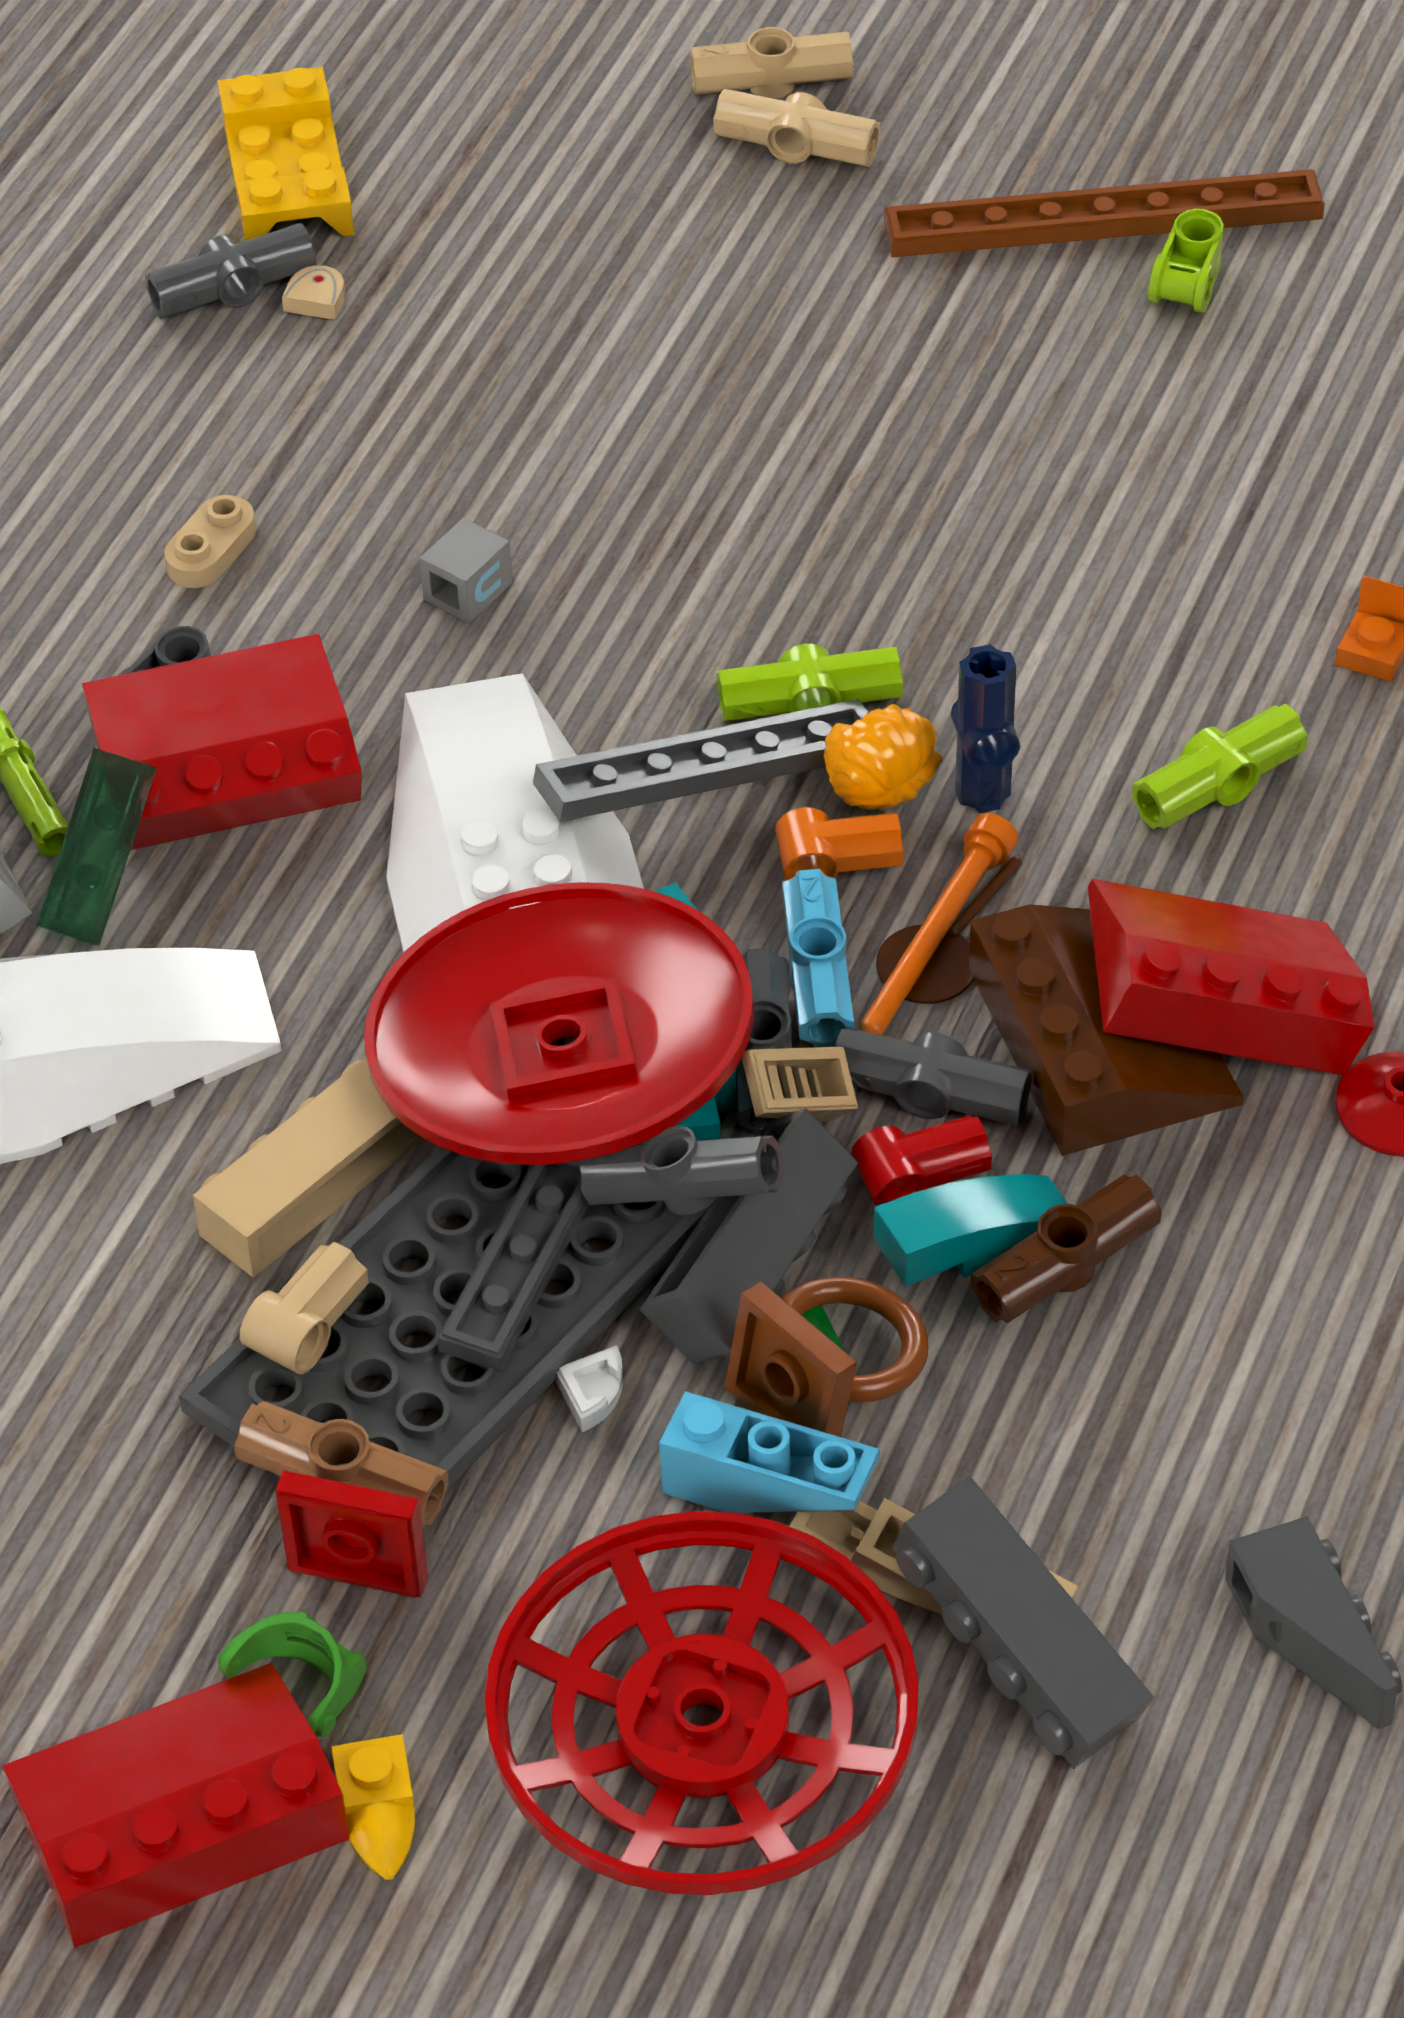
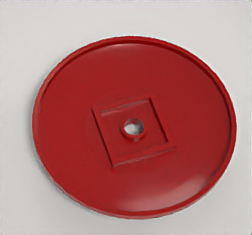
(624, 970)

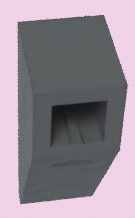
(1302, 1611)

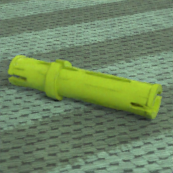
(29, 791)

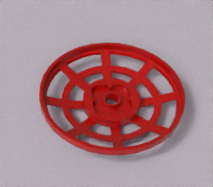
(694, 1671)

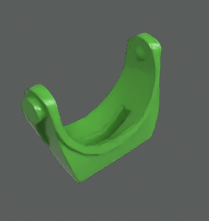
(300, 1638)

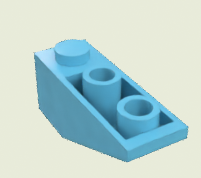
(758, 1462)

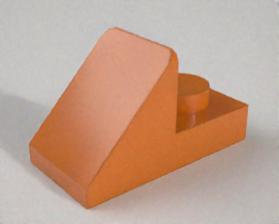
(1376, 632)

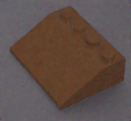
(1088, 1084)

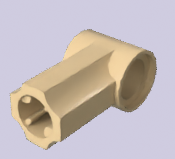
(298, 1320)

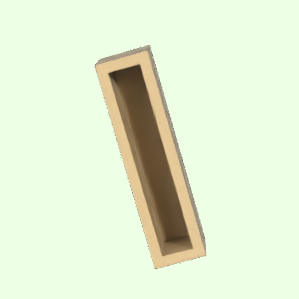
(301, 1171)

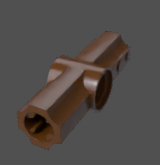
(1065, 1248)

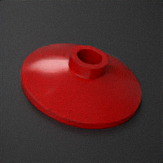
(1373, 1102)

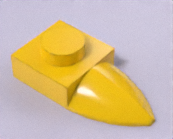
(377, 1801)

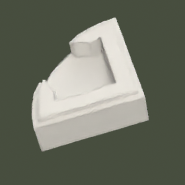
(592, 1386)

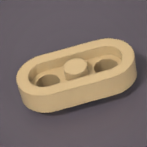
(210, 541)

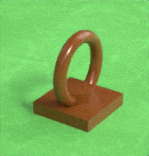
(796, 1372)

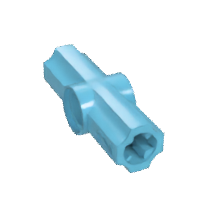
(817, 957)

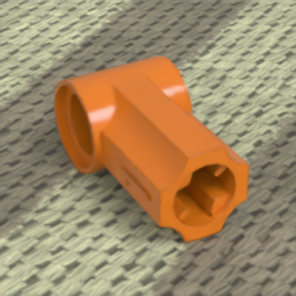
(837, 845)

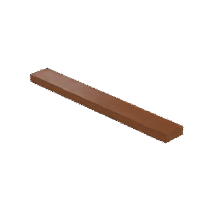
(1099, 212)

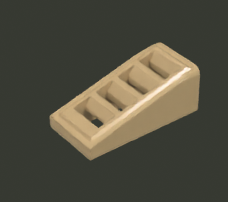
(799, 1079)

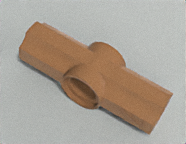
(294, 1443)

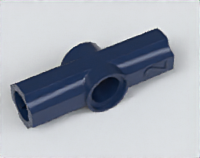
(985, 728)

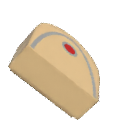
(315, 292)

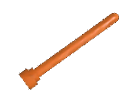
(986, 845)

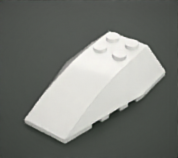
(469, 808)
(120, 1030)

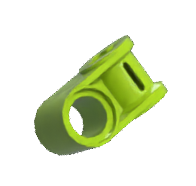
(1189, 260)

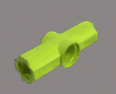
(807, 680)
(1219, 766)

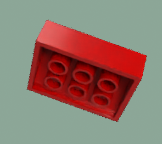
(230, 738)
(1226, 979)
(177, 1803)

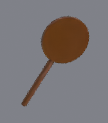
(948, 968)

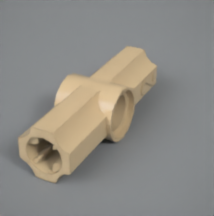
(771, 62)
(796, 127)

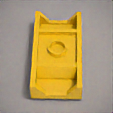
(284, 150)

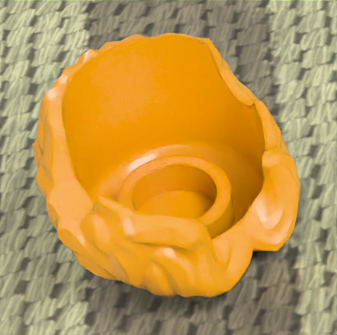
(882, 758)

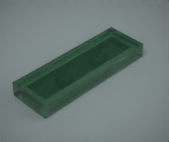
(96, 846)

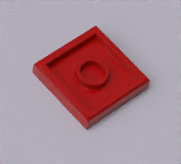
(352, 1534)

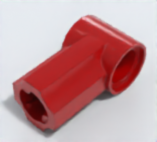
(909, 1163)

